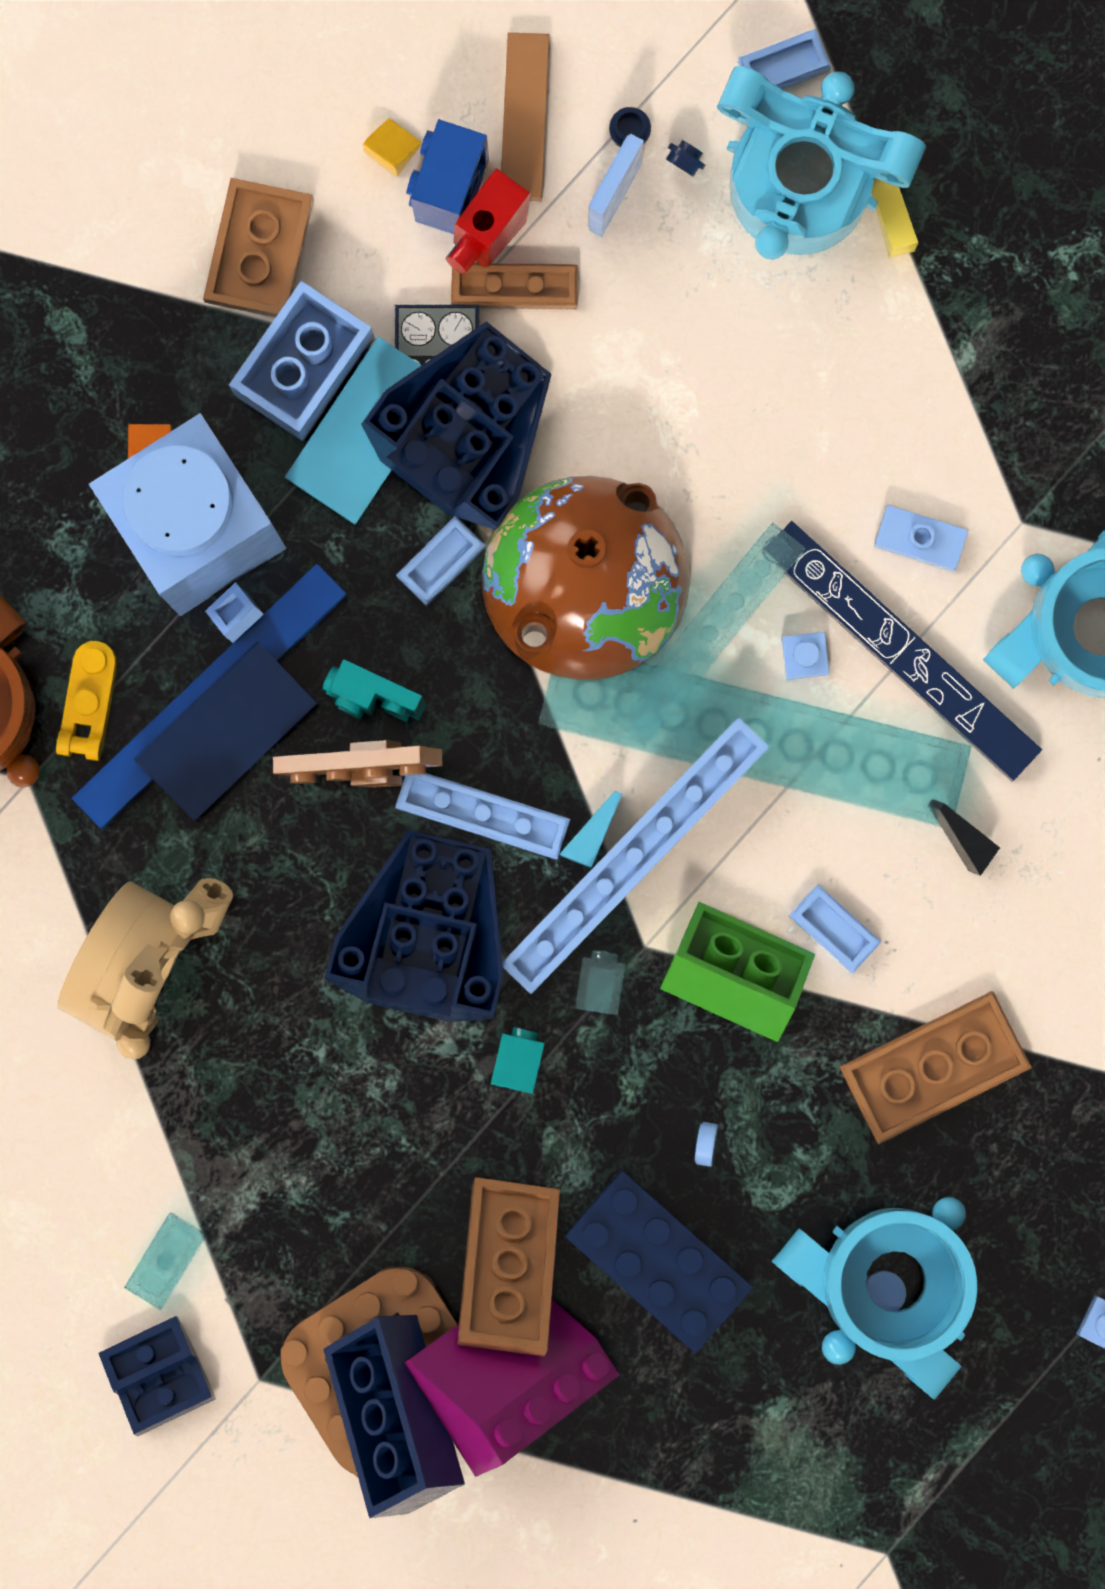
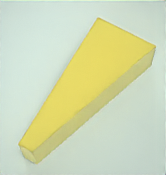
(894, 219)

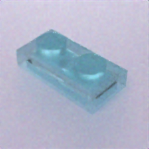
(165, 1261)

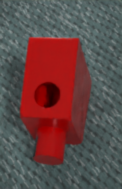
(489, 222)

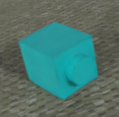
(518, 1060)

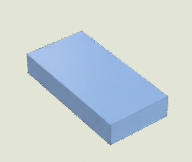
(790, 60)
(441, 561)
(834, 929)

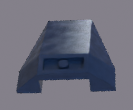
(464, 425)
(425, 933)

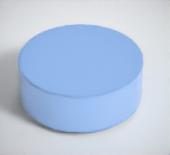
(706, 1144)
(886, 1289)

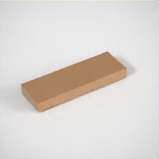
(516, 286)

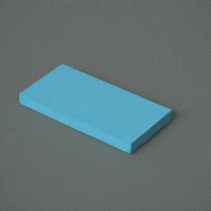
(339, 459)

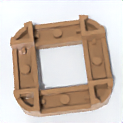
(303, 1357)

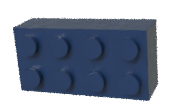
(658, 1261)
(390, 1426)

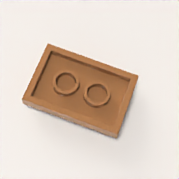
(258, 247)

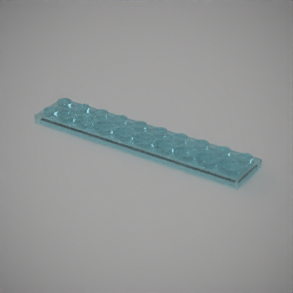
(807, 744)

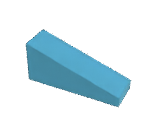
(587, 842)

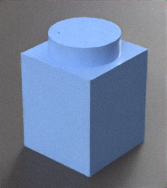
(172, 492)

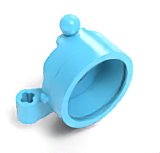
(858, 153)
(1048, 629)
(907, 1337)

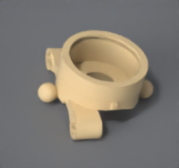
(131, 957)

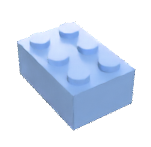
(302, 361)

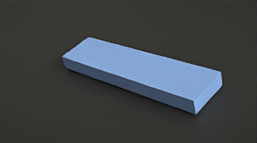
(483, 814)

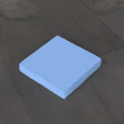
(615, 184)

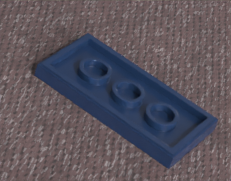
(225, 731)

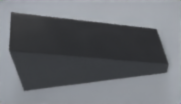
(970, 844)

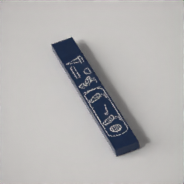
(910, 658)

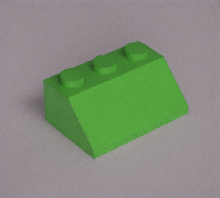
(738, 972)

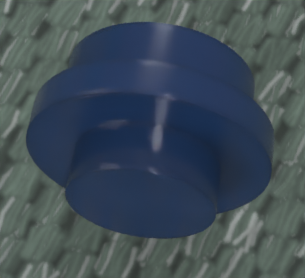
(629, 121)
(685, 157)

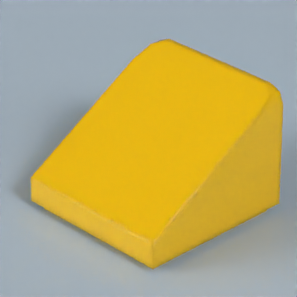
(391, 146)

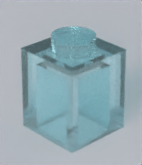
(600, 983)

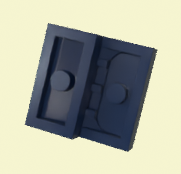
(156, 1376)

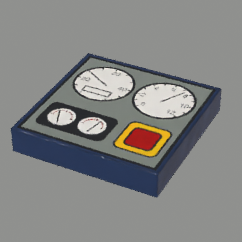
(427, 328)

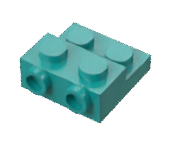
(362, 691)

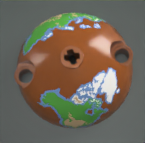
(603, 609)

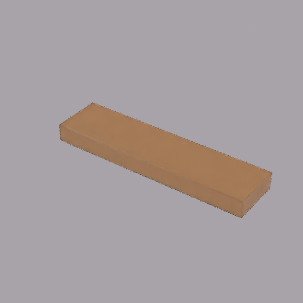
(525, 110)

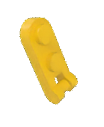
(88, 700)

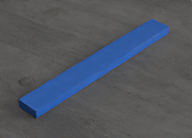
(275, 630)

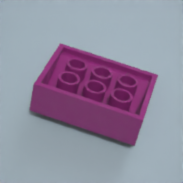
(506, 1400)

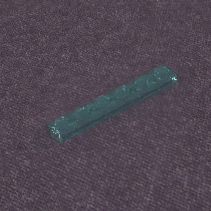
(708, 634)

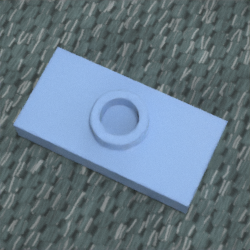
(920, 538)

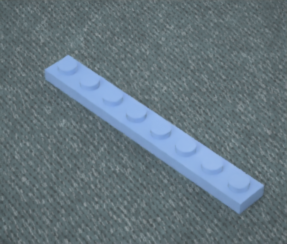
(634, 855)

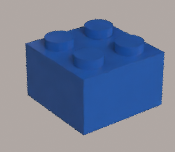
(449, 174)

